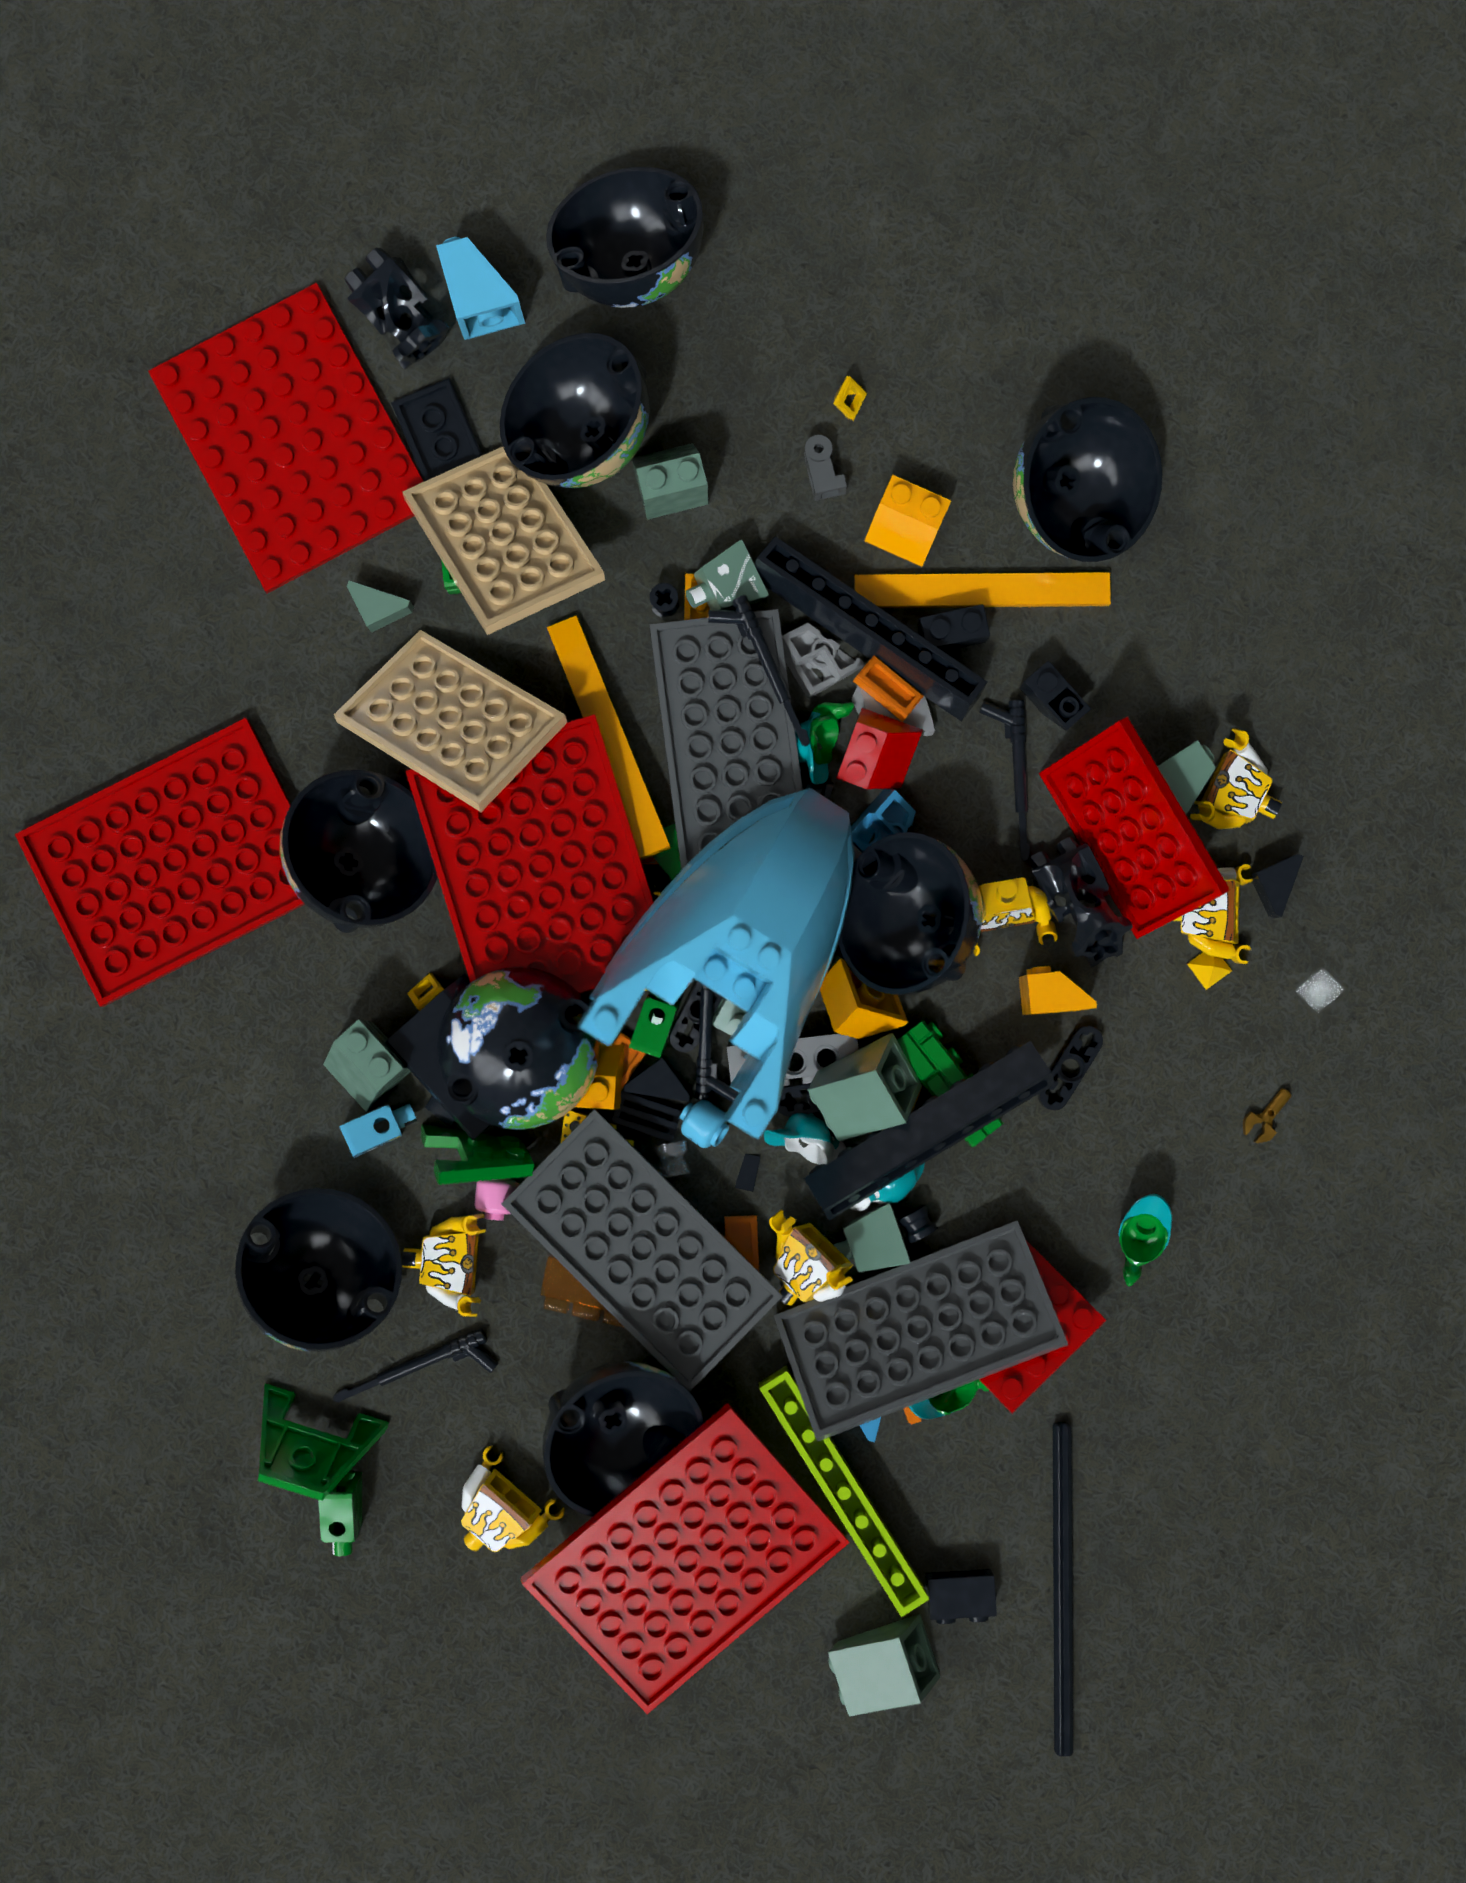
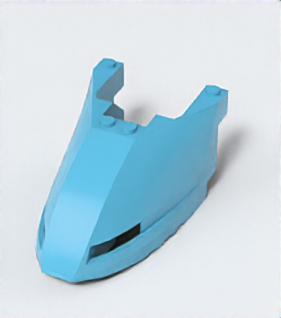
(752, 928)

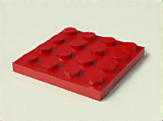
(1078, 1322)

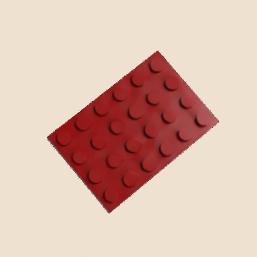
(1134, 828)

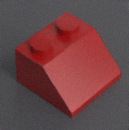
(879, 752)

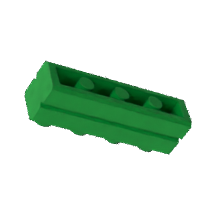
(937, 1067)

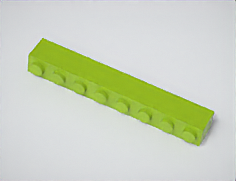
(845, 1494)

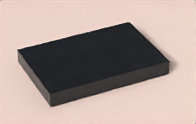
(436, 429)

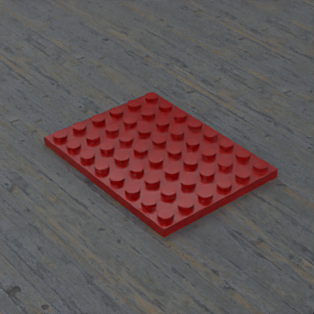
(289, 437)
(166, 862)
(544, 868)
(685, 1559)

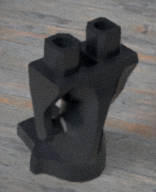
(383, 290)
(1065, 879)

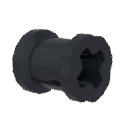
(663, 590)

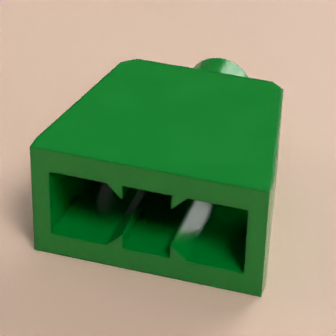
(653, 1031)
(342, 1515)

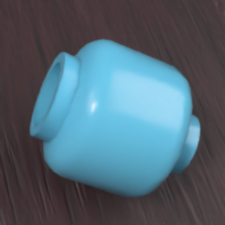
(704, 1124)

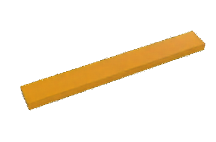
(985, 589)
(594, 699)

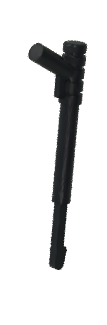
(749, 627)
(1014, 730)
(706, 1068)
(457, 1349)

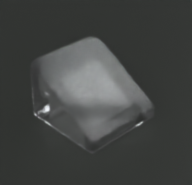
(1319, 989)

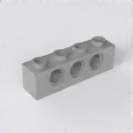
(808, 1049)

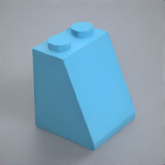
(477, 290)

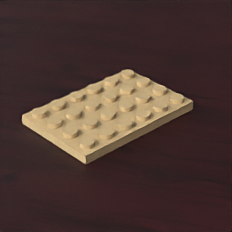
(502, 539)
(451, 720)

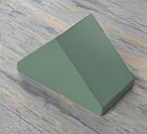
(378, 606)

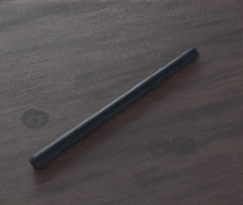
(1062, 1589)

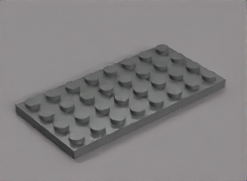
(721, 725)
(642, 1250)
(919, 1330)

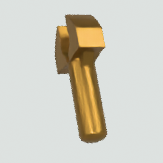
(1266, 1117)

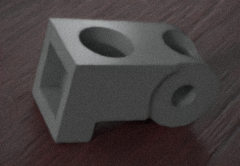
(820, 469)

